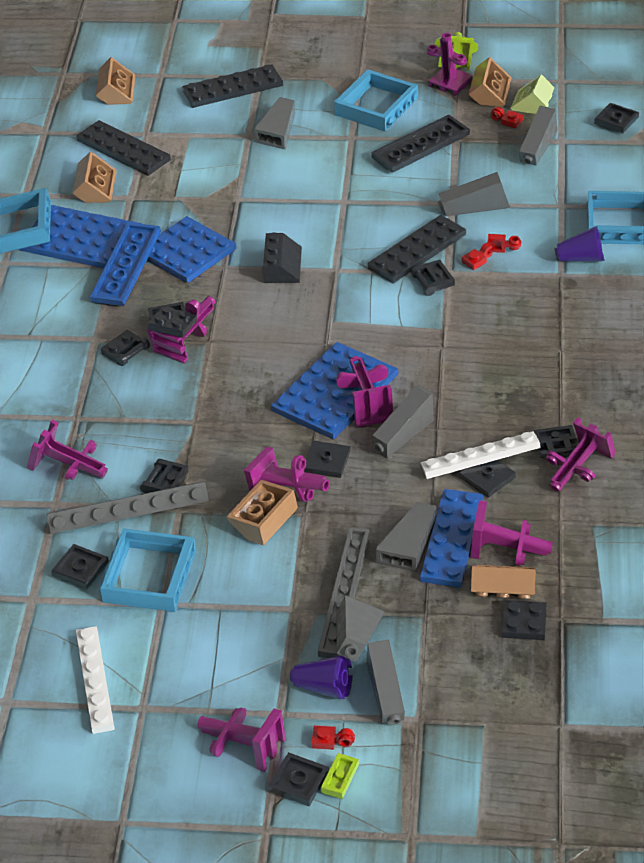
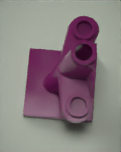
(449, 76)
(173, 346)
(370, 403)
(589, 440)
(51, 448)
(265, 468)
(489, 533)
(261, 739)

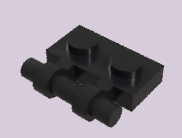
(555, 437)

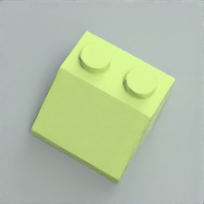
(533, 95)

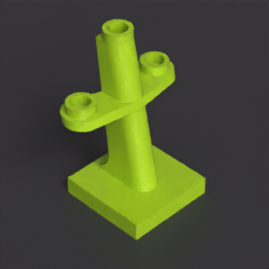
(463, 46)

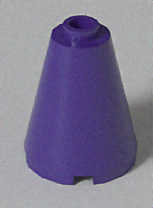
(581, 247)
(324, 676)

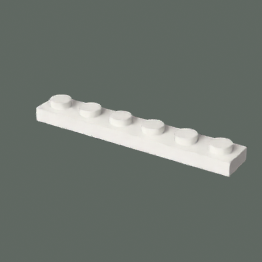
(479, 455)
(95, 680)

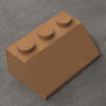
(115, 83)
(490, 84)
(94, 180)
(263, 511)
(503, 580)

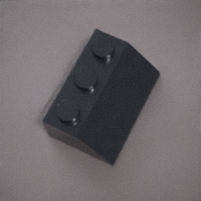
(281, 259)

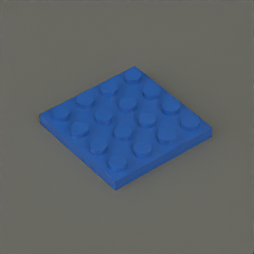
(189, 249)

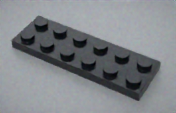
(232, 85)
(420, 143)
(123, 147)
(416, 248)

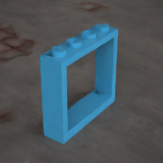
(344, 104)
(616, 199)
(30, 236)
(150, 541)

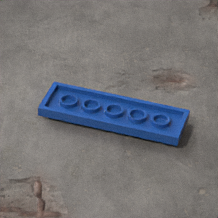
(125, 264)
(451, 539)

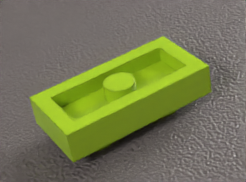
(340, 776)

